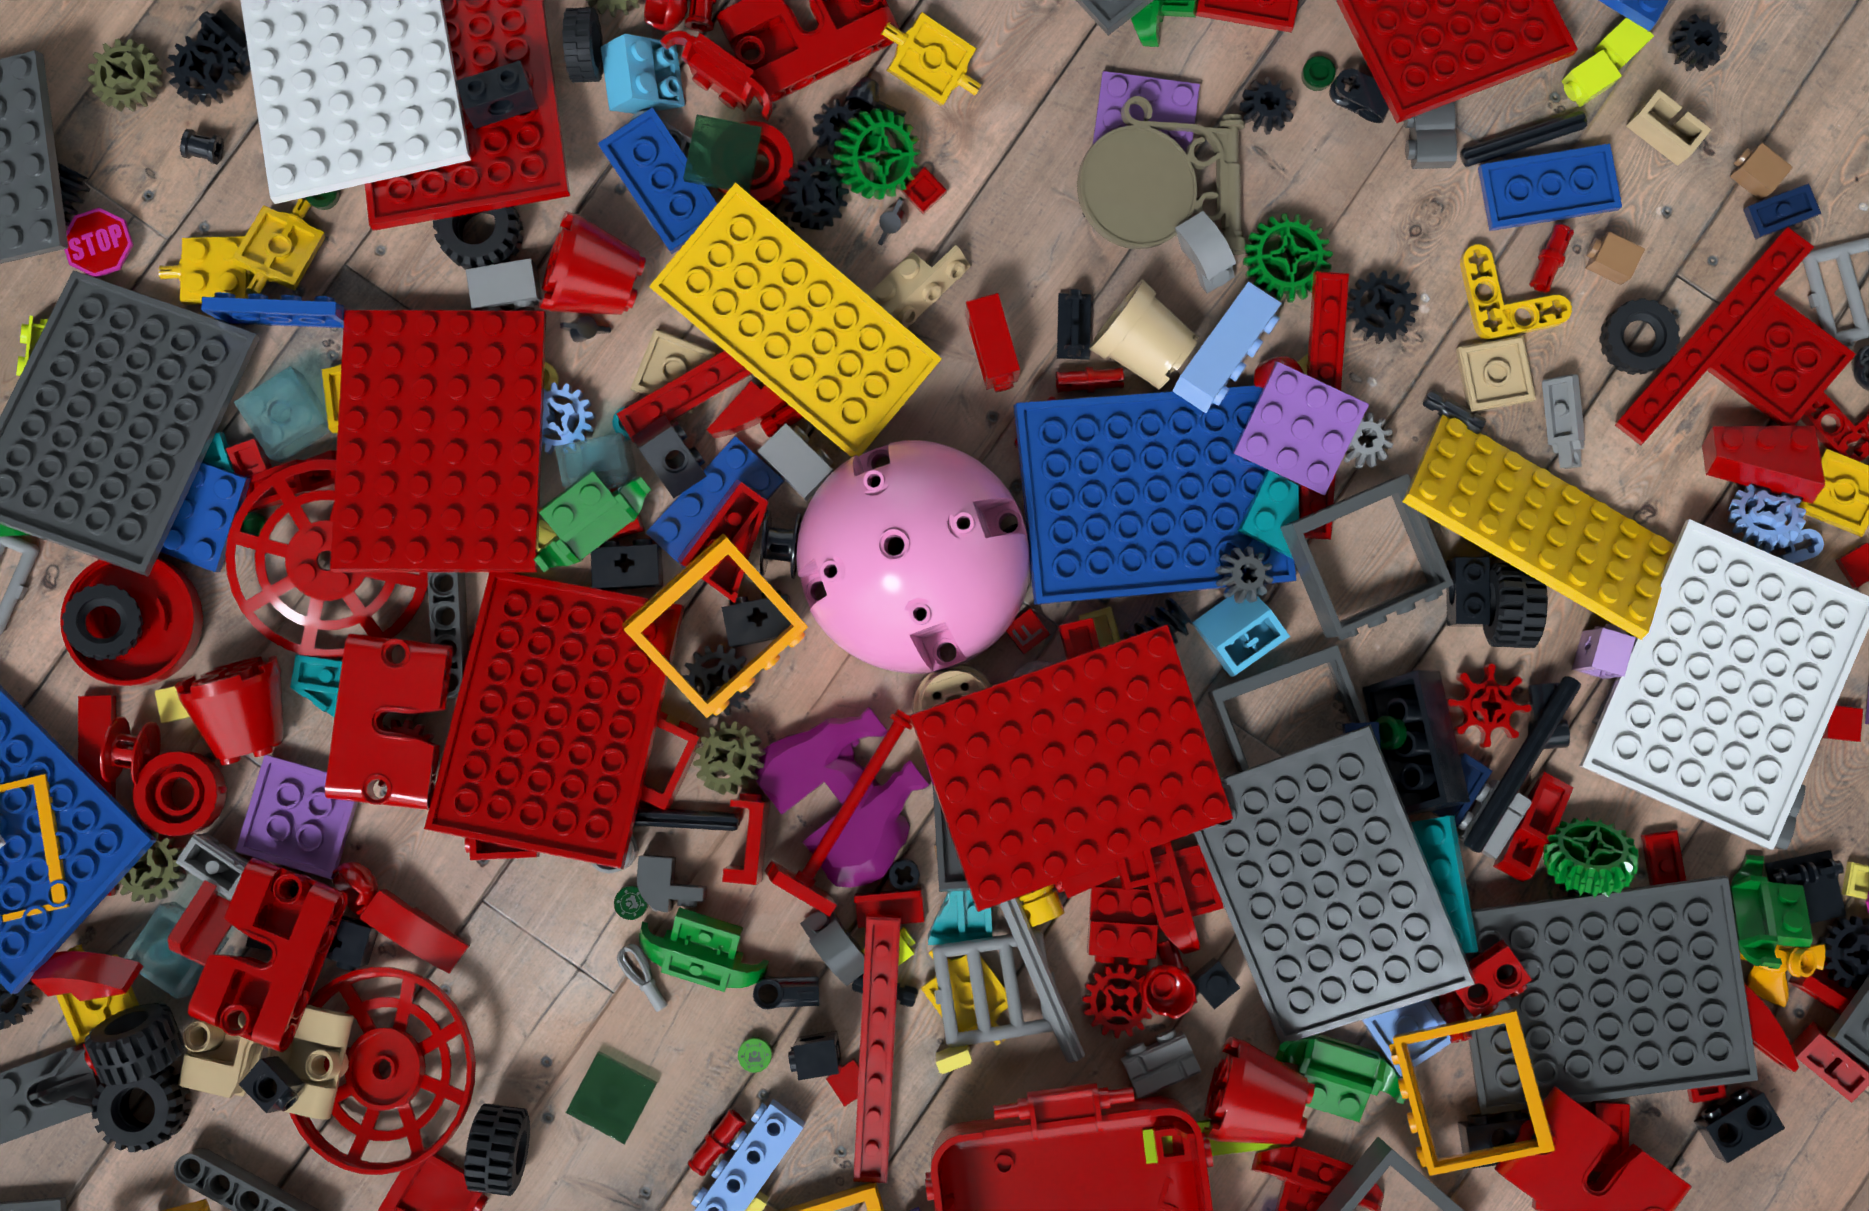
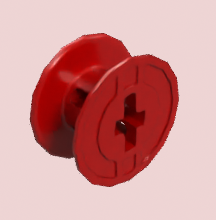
(126, 750)

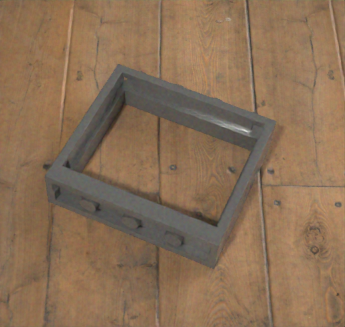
(1421, 540)
(1340, 676)
(1367, 1173)

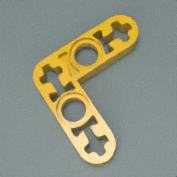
(1505, 313)

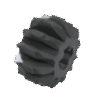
(1255, 574)

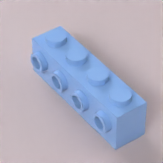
(1226, 348)
(753, 1161)

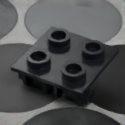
(1819, 879)

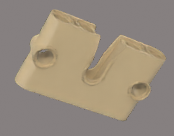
(227, 1059)

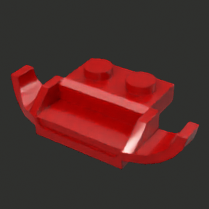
(720, 71)
(1182, 892)
(1308, 1178)

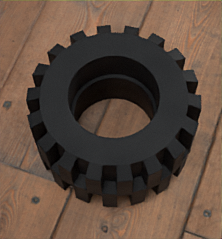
(490, 252)
(1516, 608)
(134, 1044)
(127, 1131)
(497, 1149)

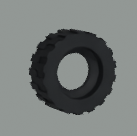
(582, 44)
(1658, 318)
(93, 597)

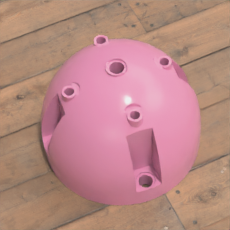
(963, 578)

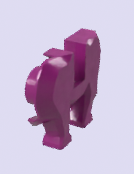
(827, 755)

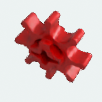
(1493, 693)

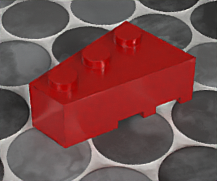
(1766, 456)
(740, 519)

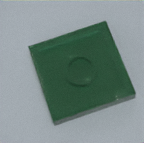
(722, 153)
(611, 1097)

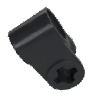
(1363, 97)

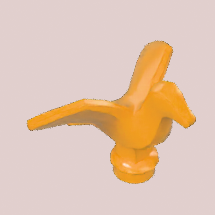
(1772, 983)

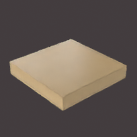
(666, 360)
(1495, 374)

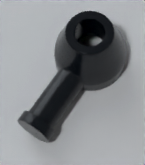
(866, 96)

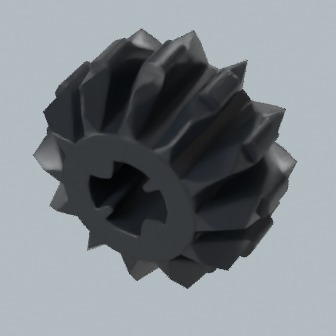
(1706, 34)
(1276, 98)
(832, 117)

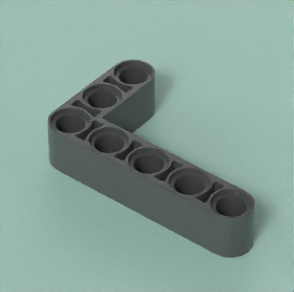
(455, 631)
(241, 1183)

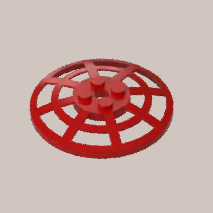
(305, 571)
(406, 1076)

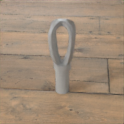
(647, 985)

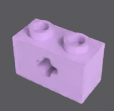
(1604, 652)

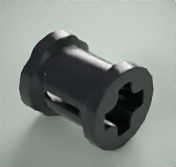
(201, 146)
(901, 864)

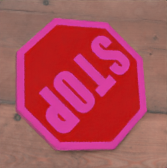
(98, 242)

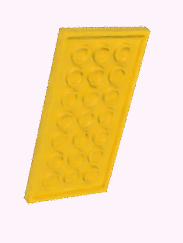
(795, 321)
(1540, 525)

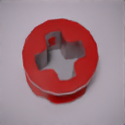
(700, 15)

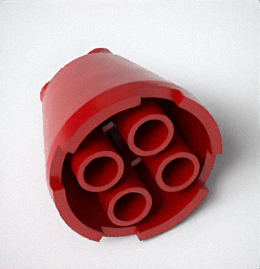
(590, 270)
(237, 707)
(1255, 1098)

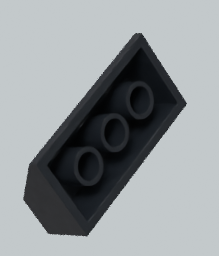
(1428, 763)

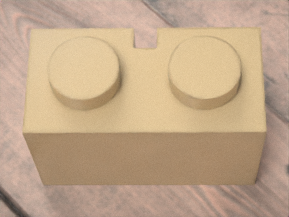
(1673, 141)

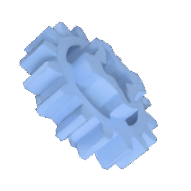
(569, 414)
(1766, 516)

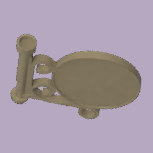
(1144, 184)

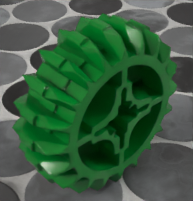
(873, 127)
(1287, 231)
(1591, 857)

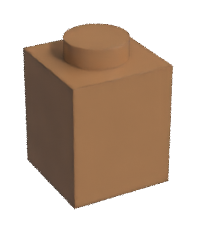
(1760, 170)
(1614, 258)

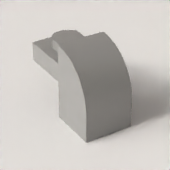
(1207, 250)

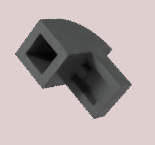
(657, 884)
(835, 946)

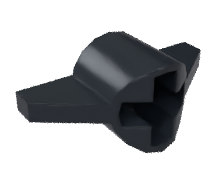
(892, 220)
(584, 328)

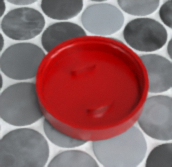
(170, 621)

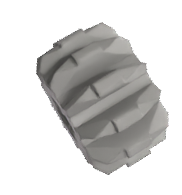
(1375, 448)

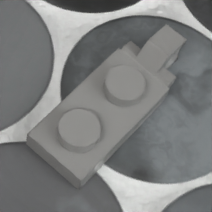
(1564, 419)

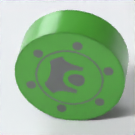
(755, 1054)

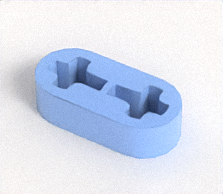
(1795, 556)

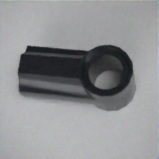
(1538, 698)
(791, 992)

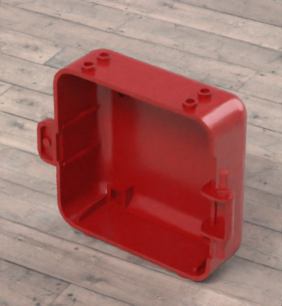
(1072, 1154)

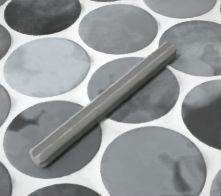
(1042, 980)

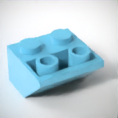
(641, 75)
(1240, 632)

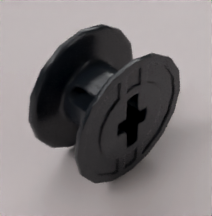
(779, 544)

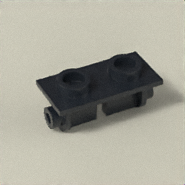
(227, 30)
(1074, 325)

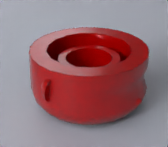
(777, 150)
(154, 793)

